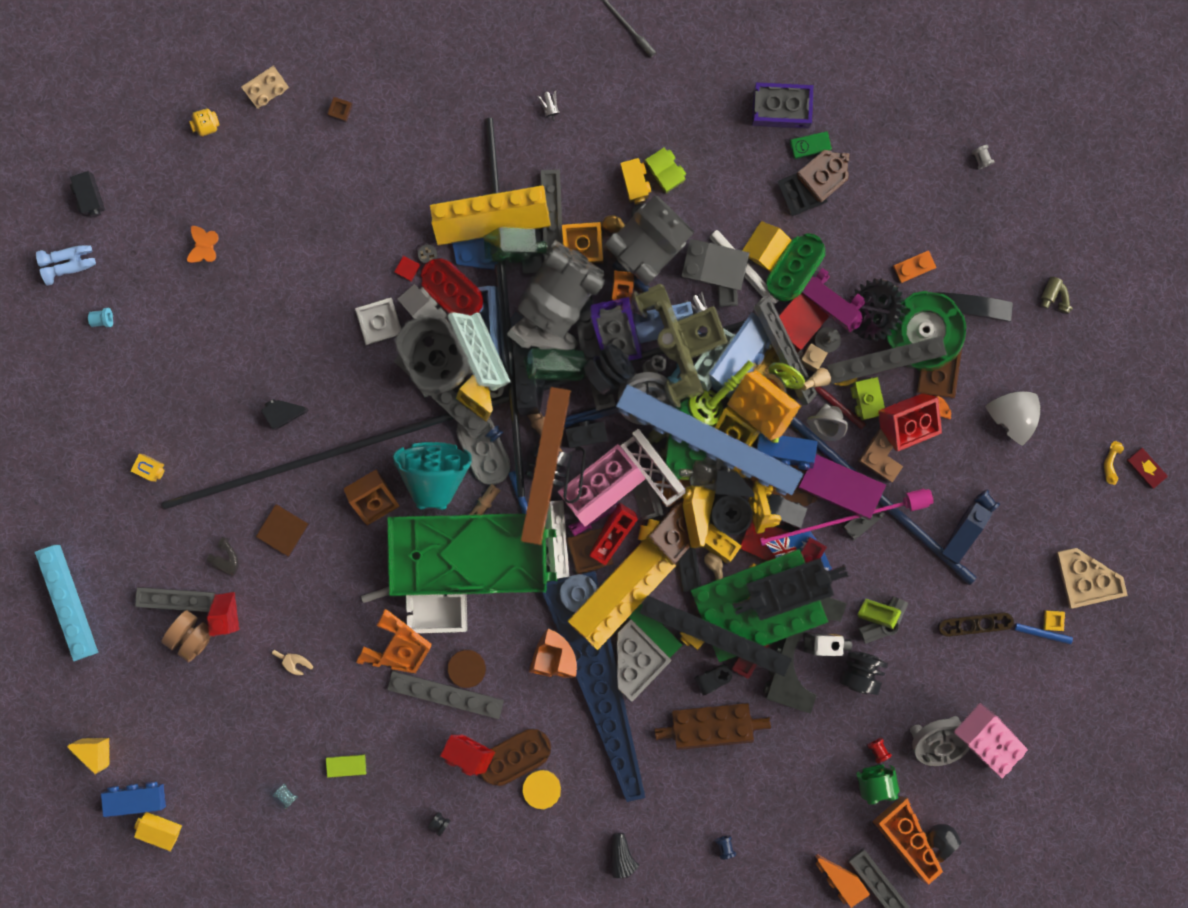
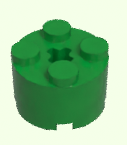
(878, 783)

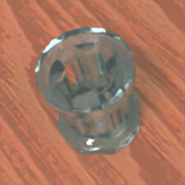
(285, 796)

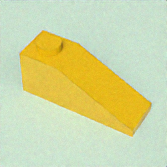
(697, 512)

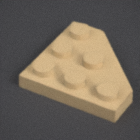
(1087, 579)

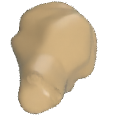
(715, 564)

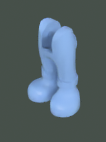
(73, 266)

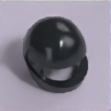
(945, 839)

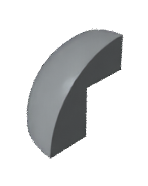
(1017, 414)

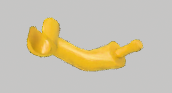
(1111, 477)

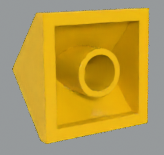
(766, 245)
(92, 752)

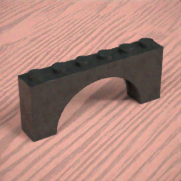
(788, 689)

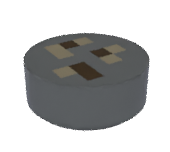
(427, 253)

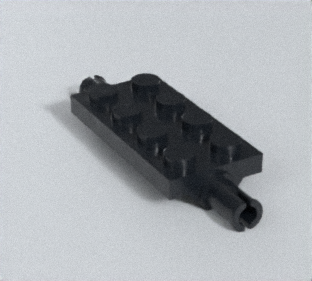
(790, 589)

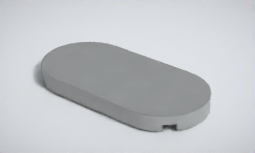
(488, 458)

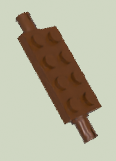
(712, 726)

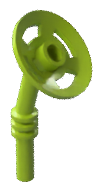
(786, 378)
(715, 401)

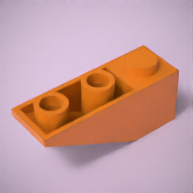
(848, 884)

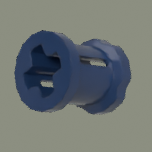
(987, 501)
(725, 847)

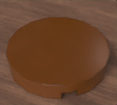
(466, 668)

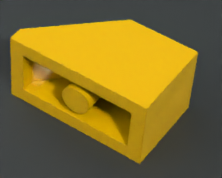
(476, 398)

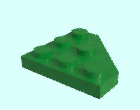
(680, 454)

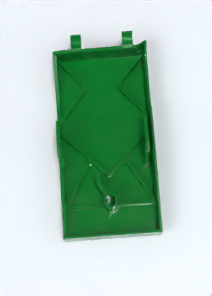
(465, 555)

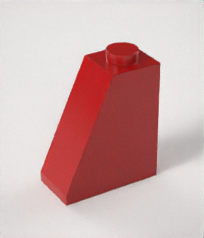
(223, 615)

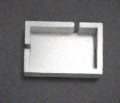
(437, 613)

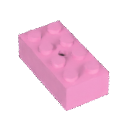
(603, 484)
(991, 740)

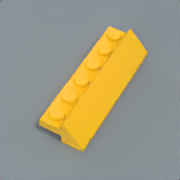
(480, 215)
(620, 594)

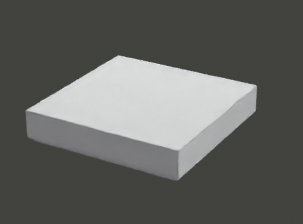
(378, 321)

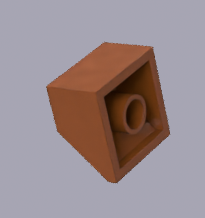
(371, 497)

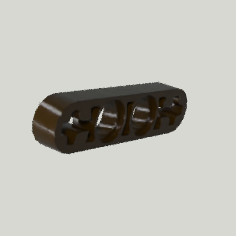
(975, 624)

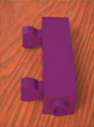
(833, 305)

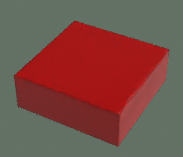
(407, 268)

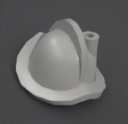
(828, 423)

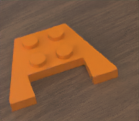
(404, 650)

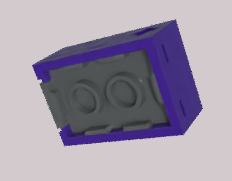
(782, 105)
(616, 325)

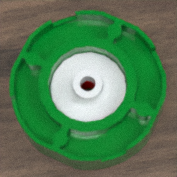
(940, 317)

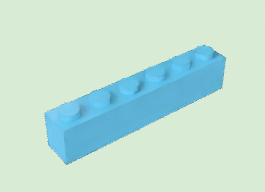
(66, 602)

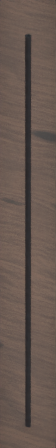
(376, 439)

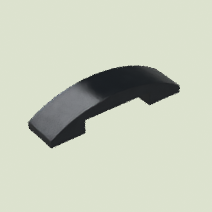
(982, 306)

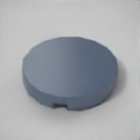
(576, 591)

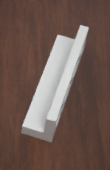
(658, 463)
(557, 556)

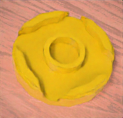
(541, 789)

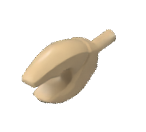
(290, 661)

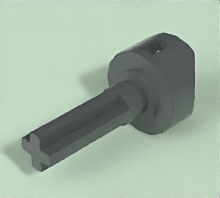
(827, 339)

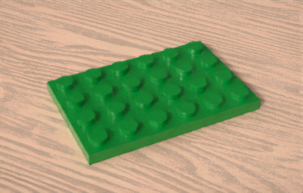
(717, 599)

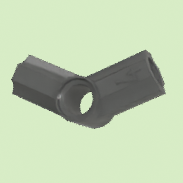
(875, 631)

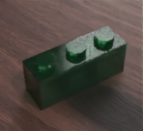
(555, 364)

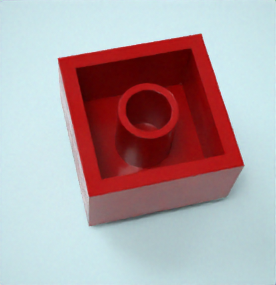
(467, 754)

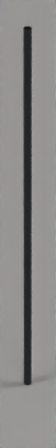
(512, 384)

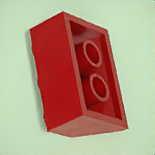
(911, 421)

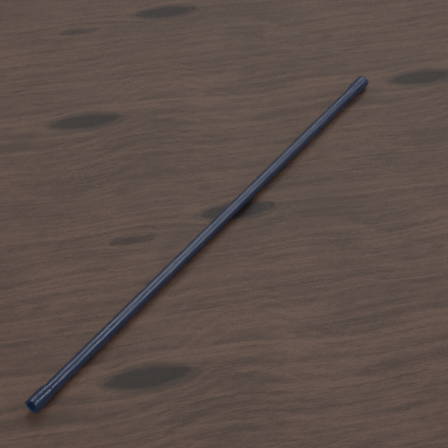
(965, 574)

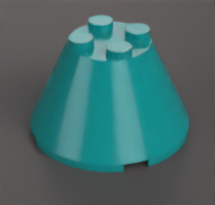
(432, 472)

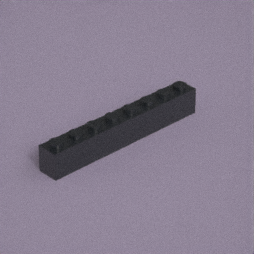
(716, 636)

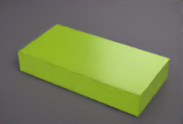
(879, 613)
(346, 765)

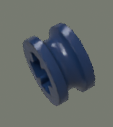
(494, 434)

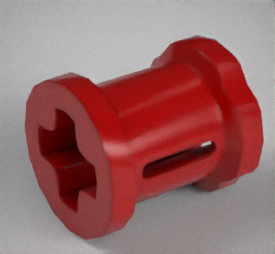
(879, 750)

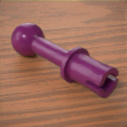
(578, 527)

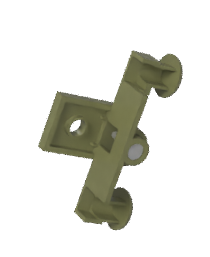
(681, 339)

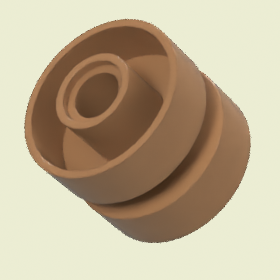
(183, 633)

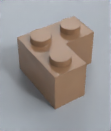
(876, 458)

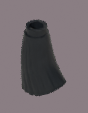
(622, 862)

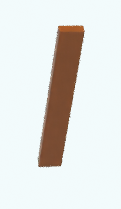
(546, 465)

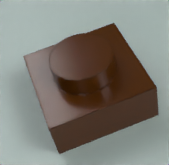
(340, 109)

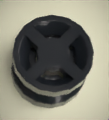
(438, 824)

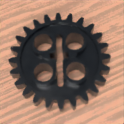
(879, 292)

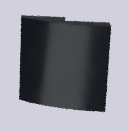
(797, 196)

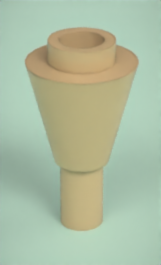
(819, 378)

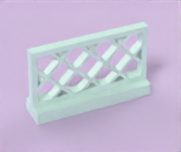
(479, 350)

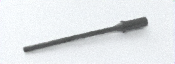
(640, 40)

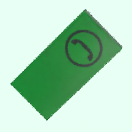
(810, 145)

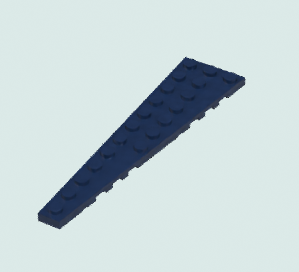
(598, 683)

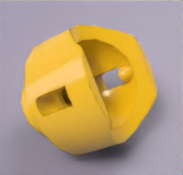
(646, 530)

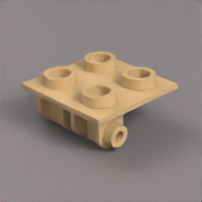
(265, 87)

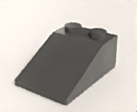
(715, 264)

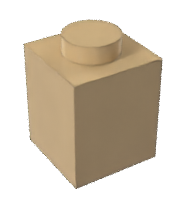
(813, 357)

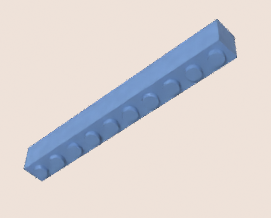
(709, 439)

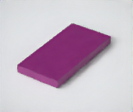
(842, 487)

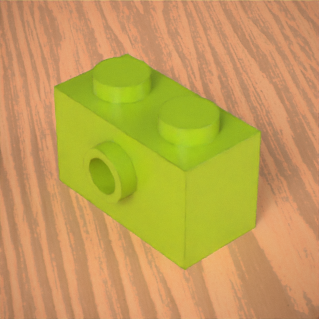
(868, 398)

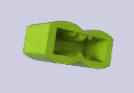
(665, 170)

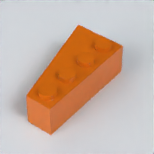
(906, 836)

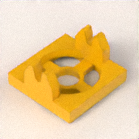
(760, 504)

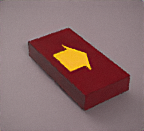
(1147, 468)

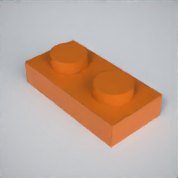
(914, 266)

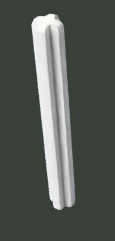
(754, 279)

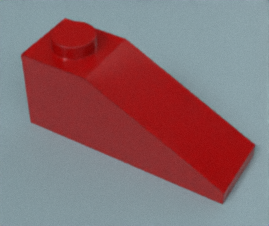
(613, 533)

